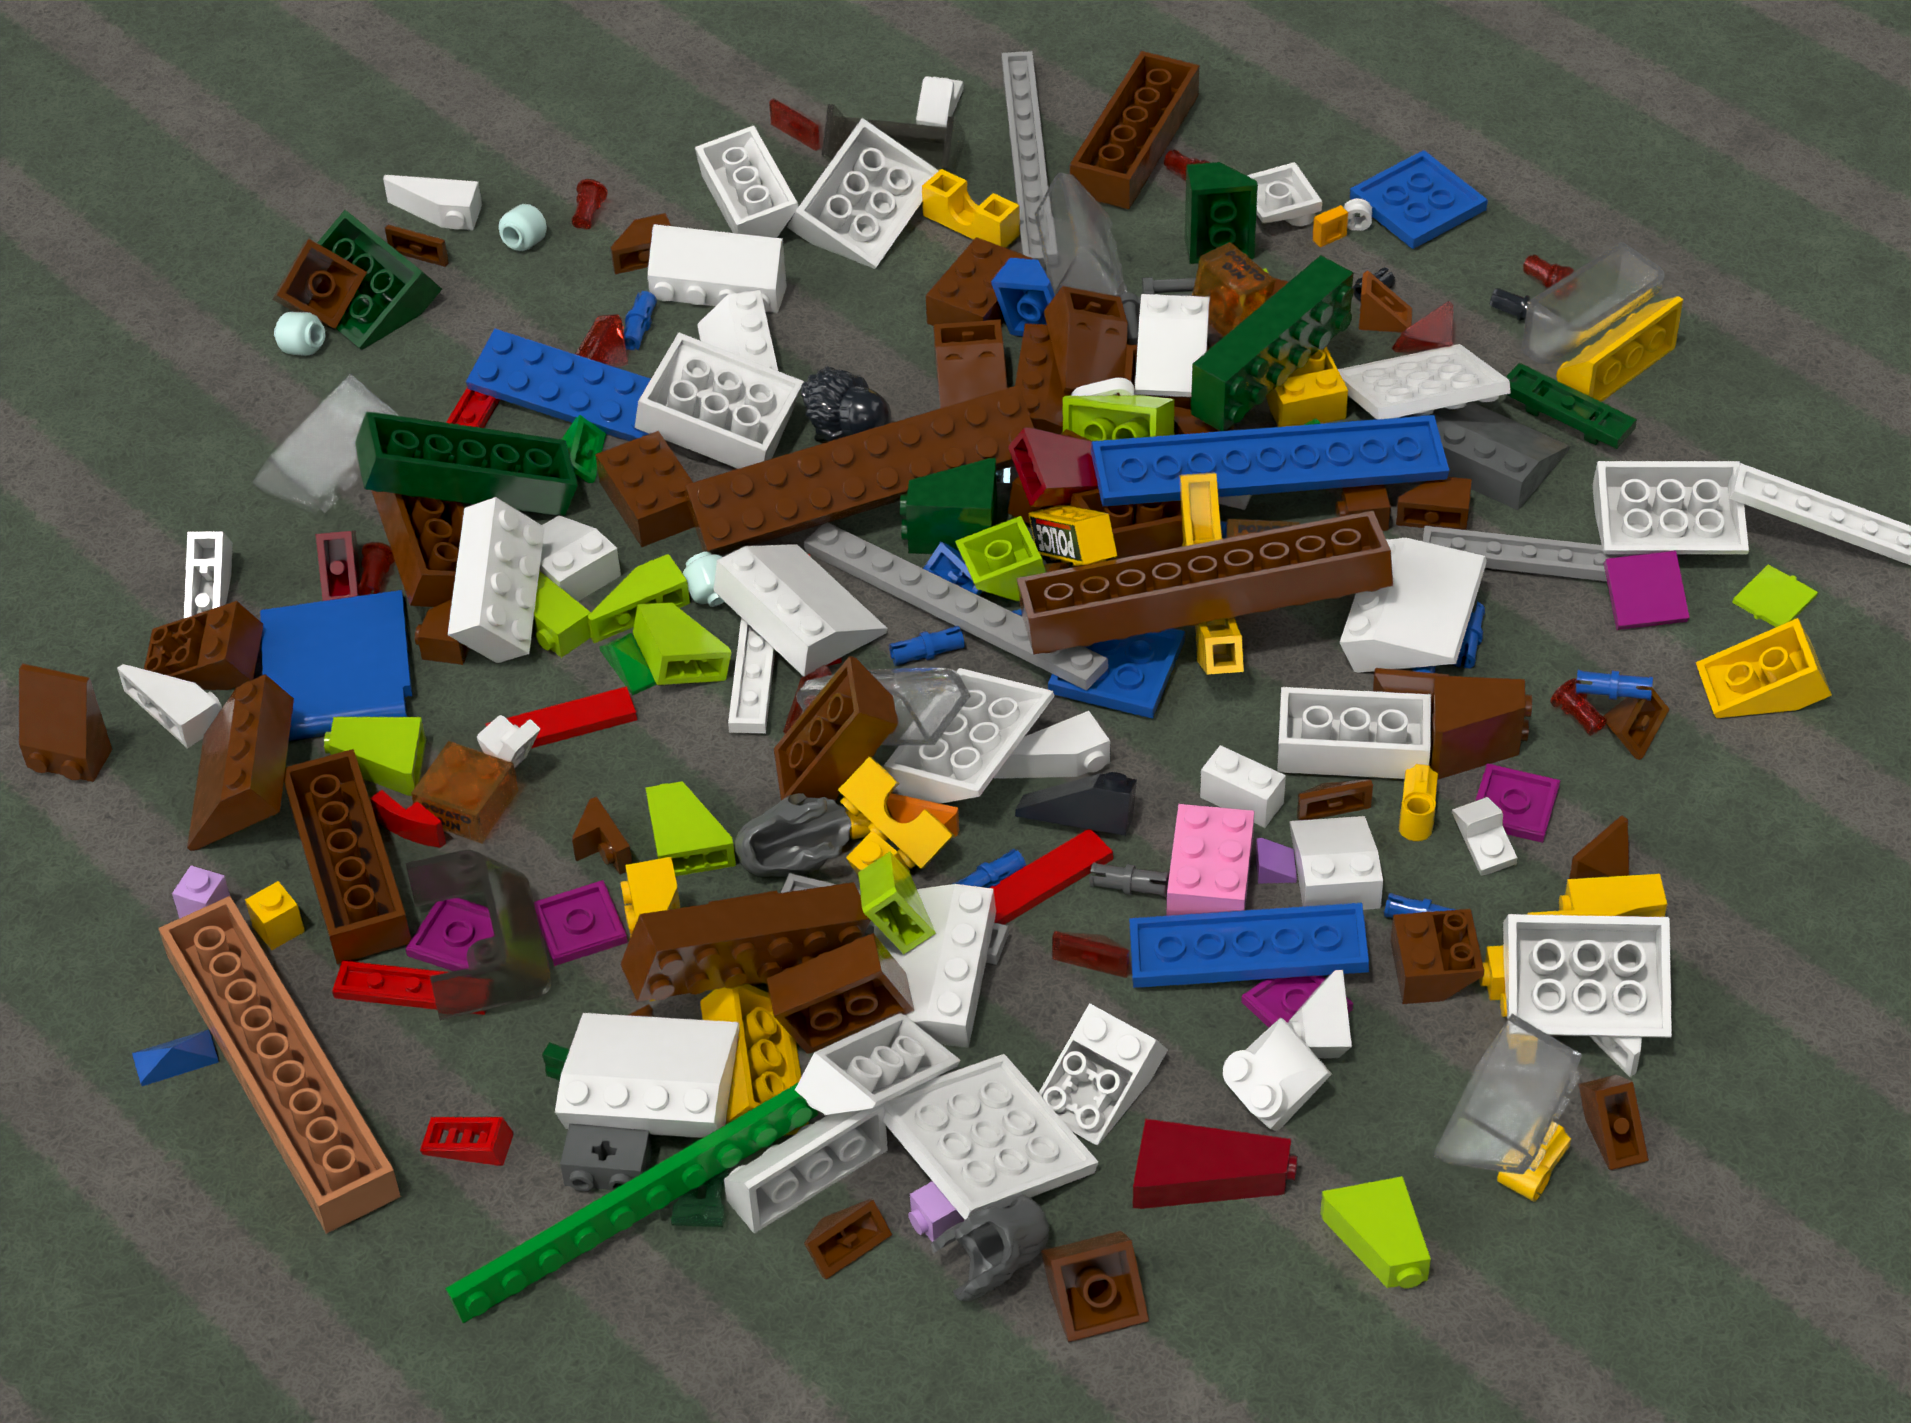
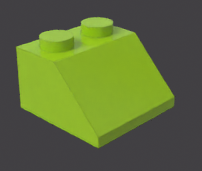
(1000, 557)

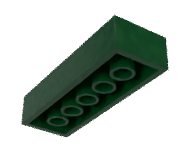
(1271, 343)
(464, 463)

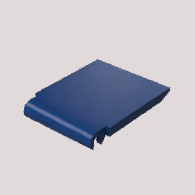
(339, 659)

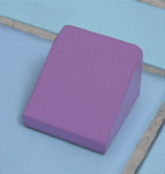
(1274, 862)

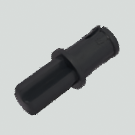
(1509, 303)

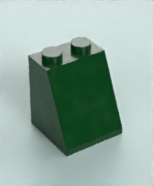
(949, 506)

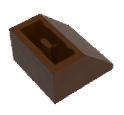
(1435, 954)

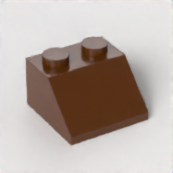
(319, 284)
(1095, 1285)

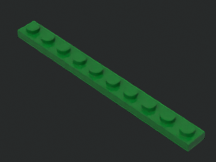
(629, 1203)

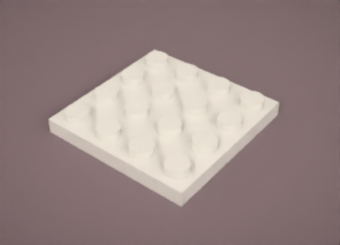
(1423, 382)
(987, 1136)

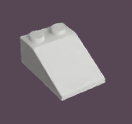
(1169, 341)
(577, 557)
(1337, 862)

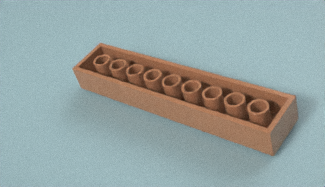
(280, 1065)

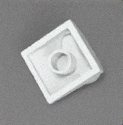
(1286, 196)
(1275, 1074)

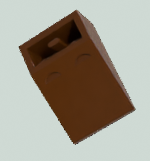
(1087, 336)
(968, 360)
(208, 648)

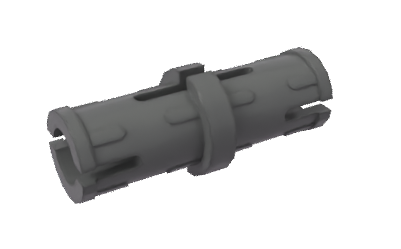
(1129, 879)

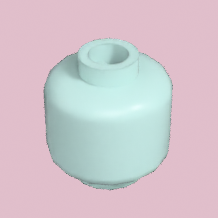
(522, 227)
(299, 333)
(700, 576)

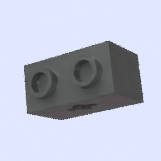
(604, 1156)

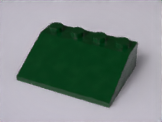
(390, 291)

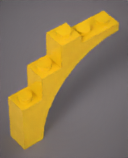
(1216, 640)
(1587, 897)

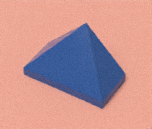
(949, 565)
(175, 1057)

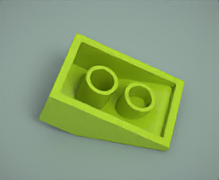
(1118, 416)

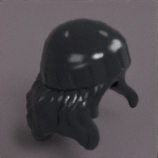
(842, 404)

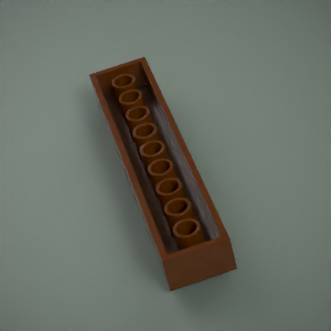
(851, 472)
(1205, 582)

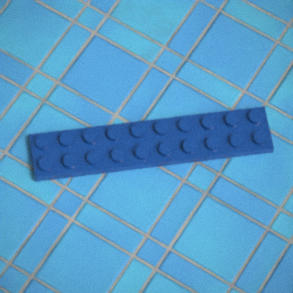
(1271, 459)

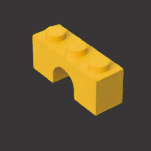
(948, 203)
(868, 794)

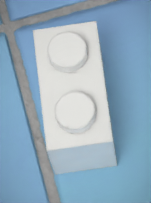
(1242, 784)

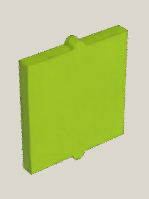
(1775, 597)

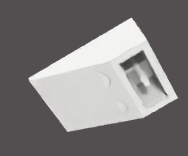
(1100, 1073)

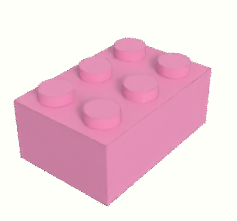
(1210, 860)

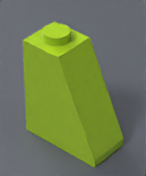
(678, 646)
(385, 747)
(687, 831)
(894, 903)
(1380, 1229)

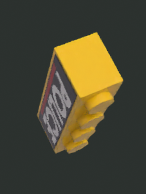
(1073, 534)

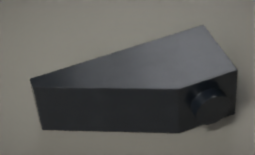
(1091, 803)

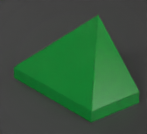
(583, 443)
(628, 663)

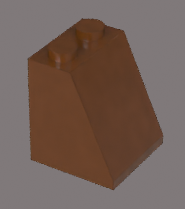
(1476, 722)

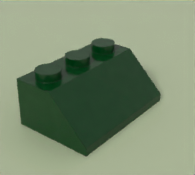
(1219, 209)

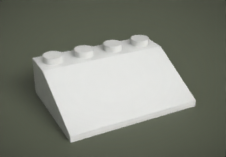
(863, 197)
(717, 403)
(1668, 507)
(794, 604)
(1418, 617)
(973, 743)
(950, 965)
(1589, 974)
(649, 1074)

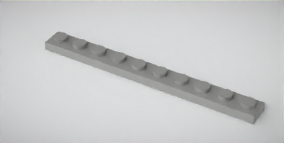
(1026, 145)
(949, 603)

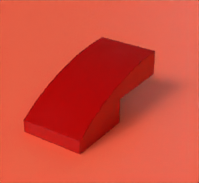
(411, 823)

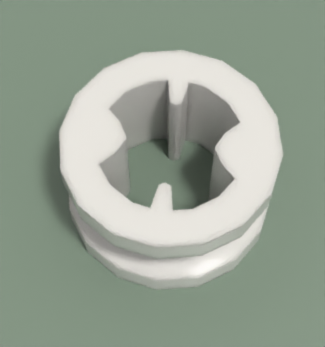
(1358, 206)

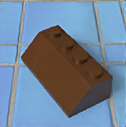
(835, 734)

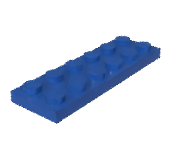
(559, 384)
(1248, 945)

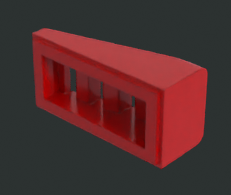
(492, 1144)

